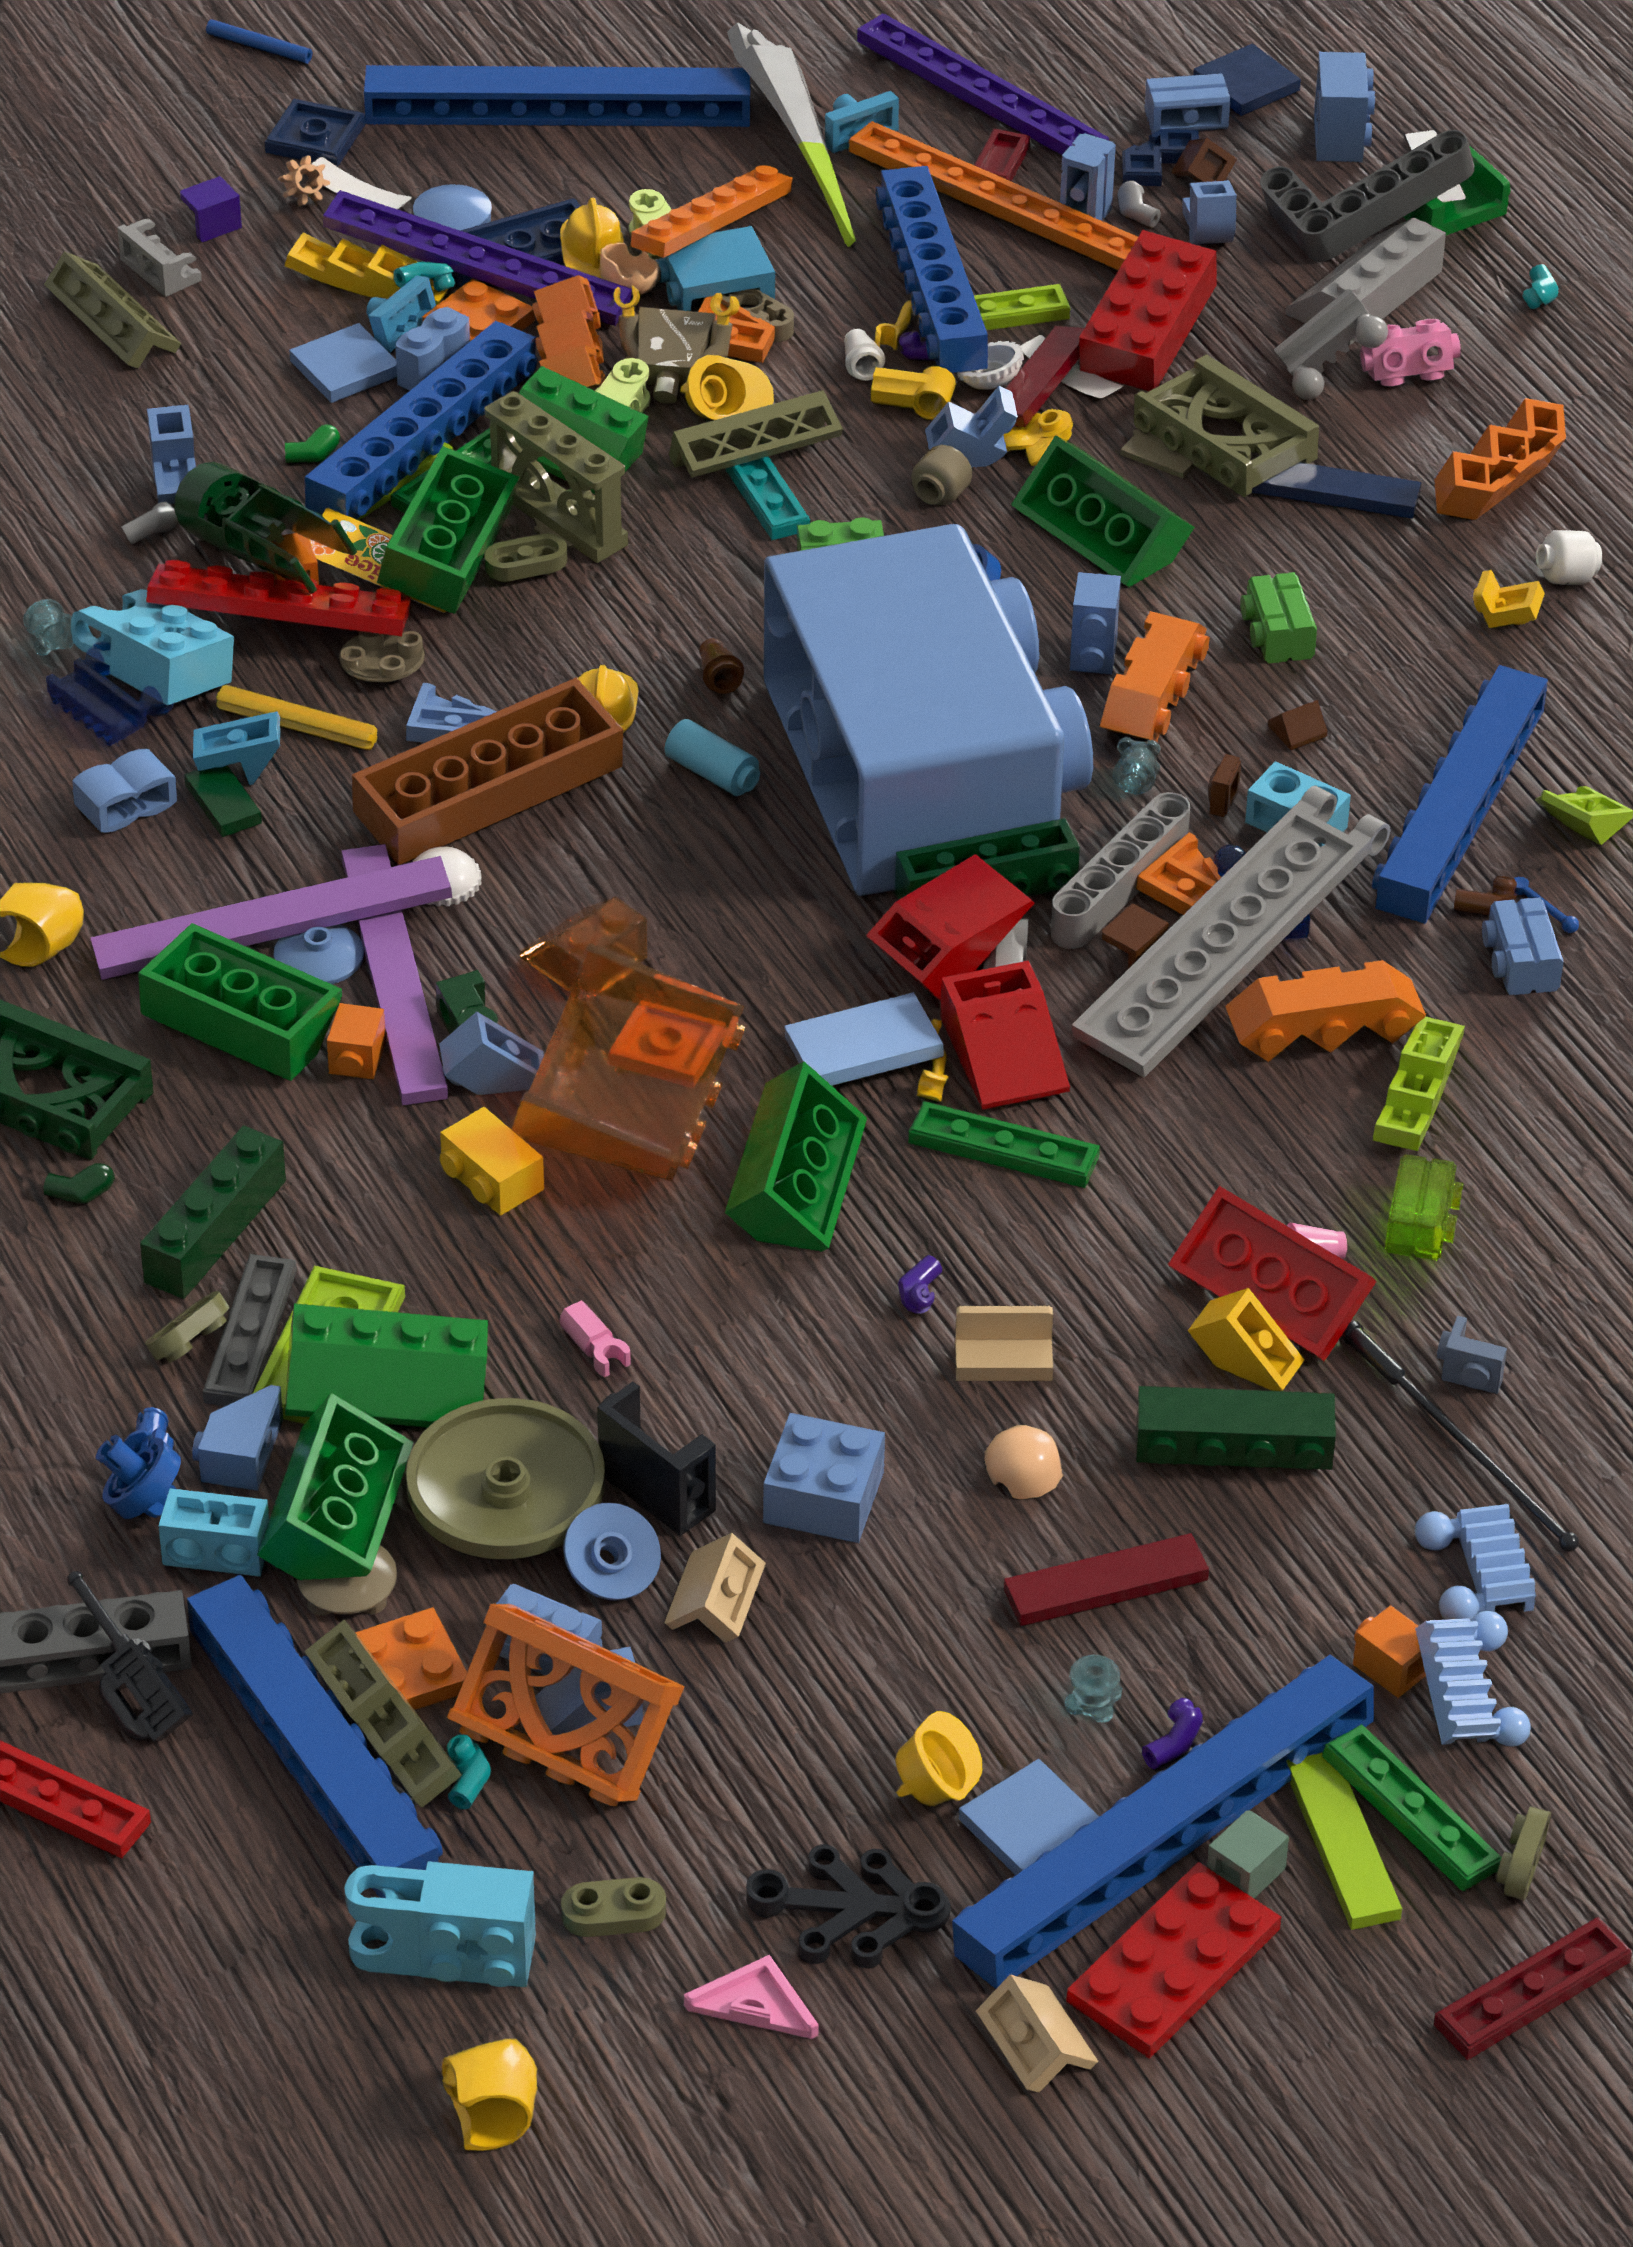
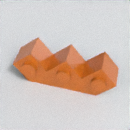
(568, 331)
(1500, 460)
(1154, 677)
(1324, 1008)

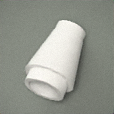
(862, 355)

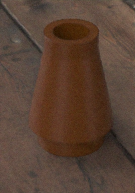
(720, 667)

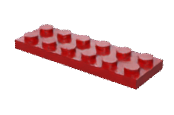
(276, 599)

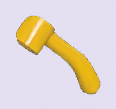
(888, 333)
(932, 1083)

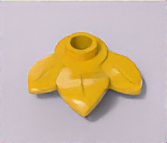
(1039, 433)

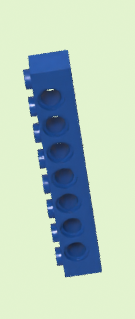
(932, 269)
(421, 422)

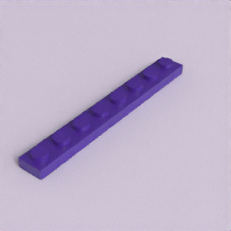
(972, 83)
(461, 251)

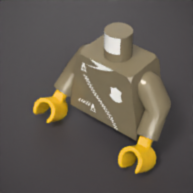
(673, 340)

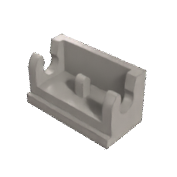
(154, 260)

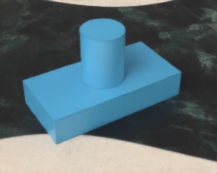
(851, 116)
(400, 312)

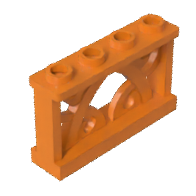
(629, 1688)

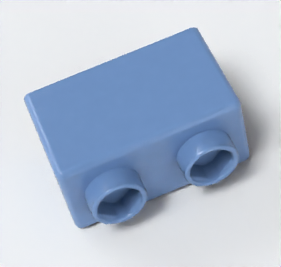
(915, 696)

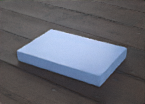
(866, 1039)

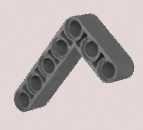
(1371, 203)

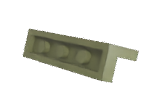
(108, 309)
(753, 428)

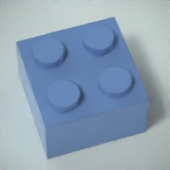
(1343, 106)
(823, 1477)

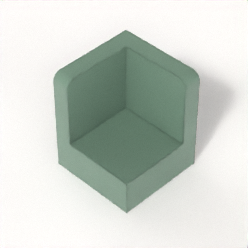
(1249, 1853)

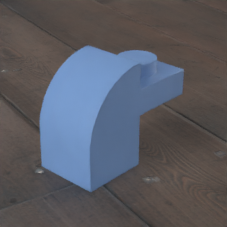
(1210, 212)
(978, 434)
(170, 448)

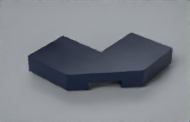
(1145, 162)

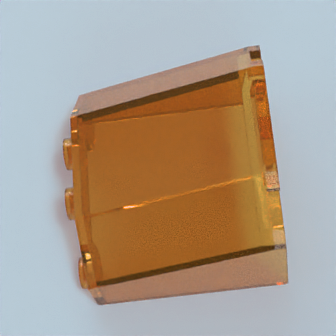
(630, 1067)

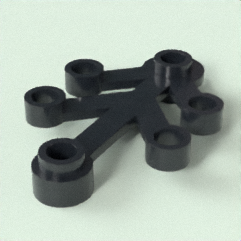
(854, 1904)

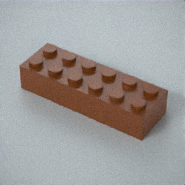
(487, 770)

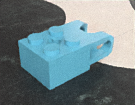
(158, 646)
(444, 1922)

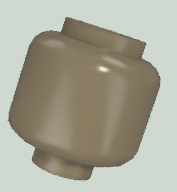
(941, 475)

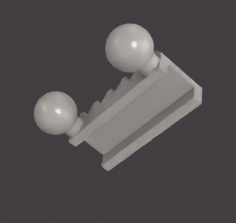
(1323, 336)

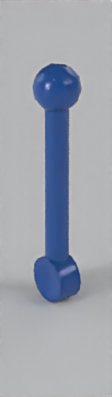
(1569, 923)

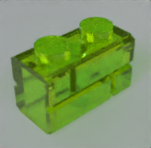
(1422, 1206)

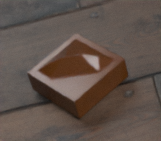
(1224, 785)

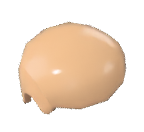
(629, 270)
(1024, 1461)

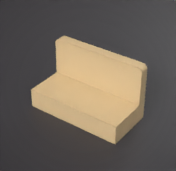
(1004, 1343)
(717, 1587)
(1033, 2031)

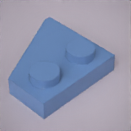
(437, 716)

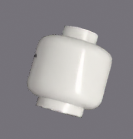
(1569, 557)

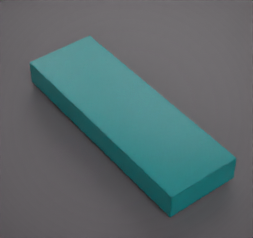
(769, 497)

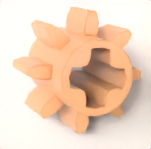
(313, 185)

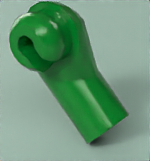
(315, 448)

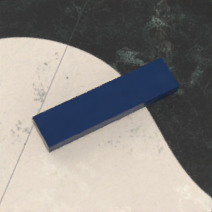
(1344, 489)

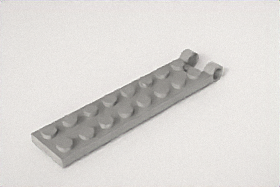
(1226, 933)

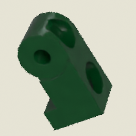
(460, 998)

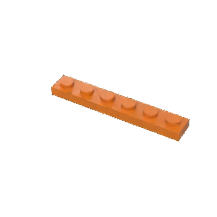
(711, 211)

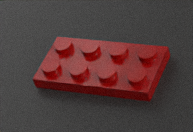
(1294, 1279)
(1173, 1959)

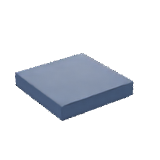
(344, 362)
(1026, 1815)

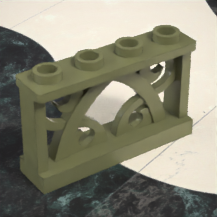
(523, 434)
(1281, 438)

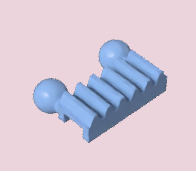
(1491, 1555)
(1457, 1680)

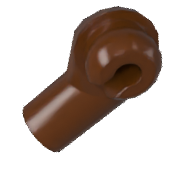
(1480, 902)

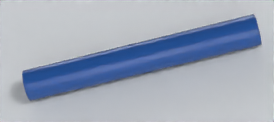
(259, 41)

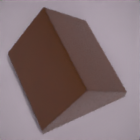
(1299, 725)

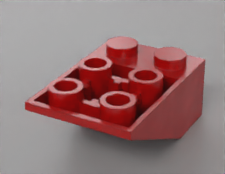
(950, 923)
(1003, 1034)

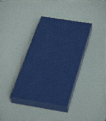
(529, 232)

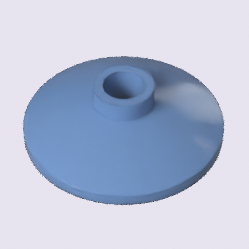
(322, 952)
(627, 1538)

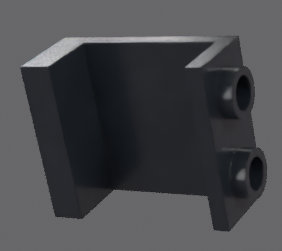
(669, 1486)

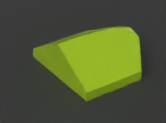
(1587, 812)

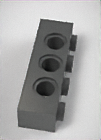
(69, 1645)

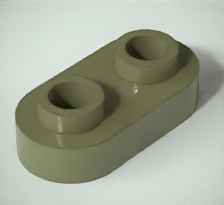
(525, 557)
(201, 1317)
(1519, 1868)
(613, 1907)

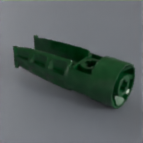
(249, 515)

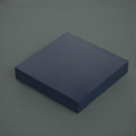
(1251, 78)
(315, 132)

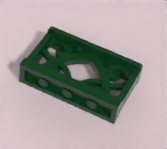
(75, 1053)

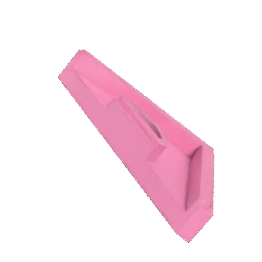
(755, 1997)

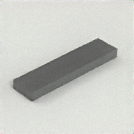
(250, 1329)

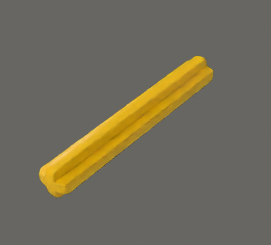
(298, 717)

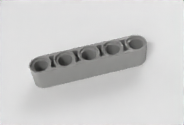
(1112, 873)

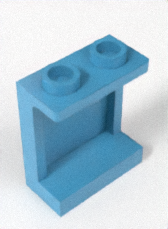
(717, 264)

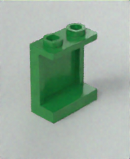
(1485, 199)

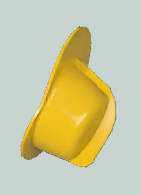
(586, 234)
(725, 387)
(614, 692)
(939, 1761)

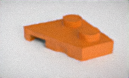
(750, 336)
(1179, 876)

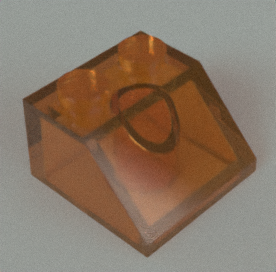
(604, 924)

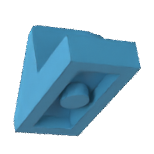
(245, 740)

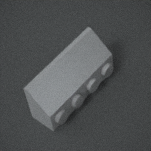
(1380, 272)

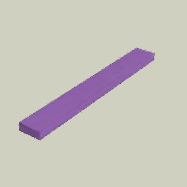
(281, 913)
(398, 991)

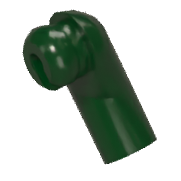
(81, 1187)

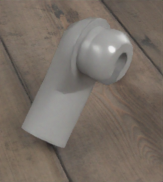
(1132, 204)
(158, 520)

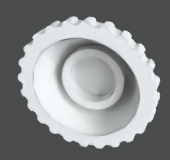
(1003, 366)
(461, 872)

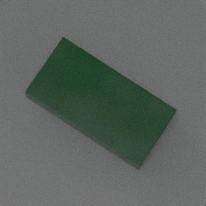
(223, 799)

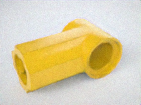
(922, 391)

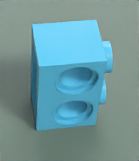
(1281, 790)
(213, 1532)

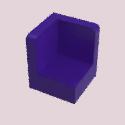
(214, 207)

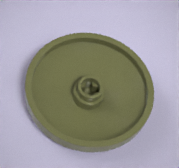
(504, 1477)

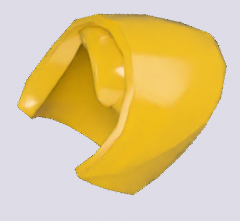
(45, 918)
(492, 2092)

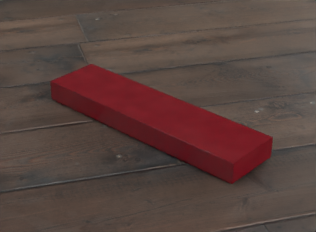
(1044, 372)
(1106, 1579)
(1532, 1988)

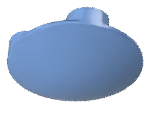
(454, 206)

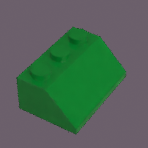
(594, 416)

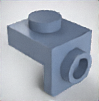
(1470, 1360)

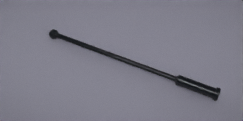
(1395, 1374)

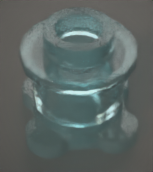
(49, 625)
(1137, 766)
(1095, 1687)

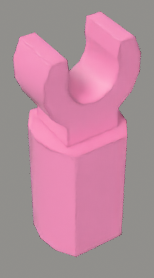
(593, 1337)

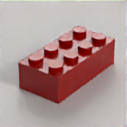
(1148, 311)

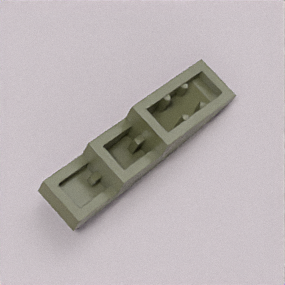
(383, 1713)

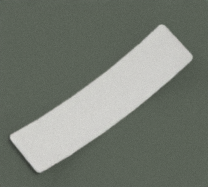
(343, 181)
(1079, 380)

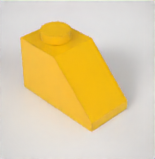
(1246, 1340)

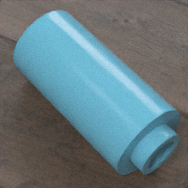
(712, 757)

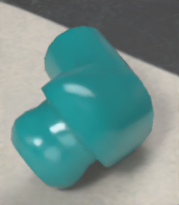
(438, 272)
(1543, 287)
(473, 1767)

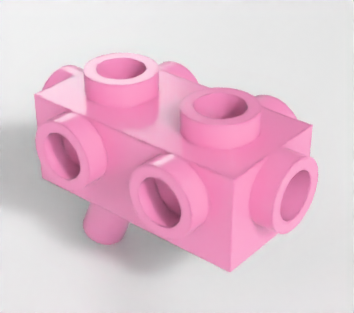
(1406, 353)

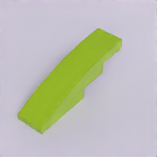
(1418, 1083)

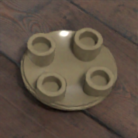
(382, 656)
(352, 1594)

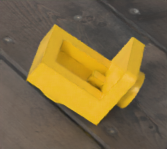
(1507, 604)

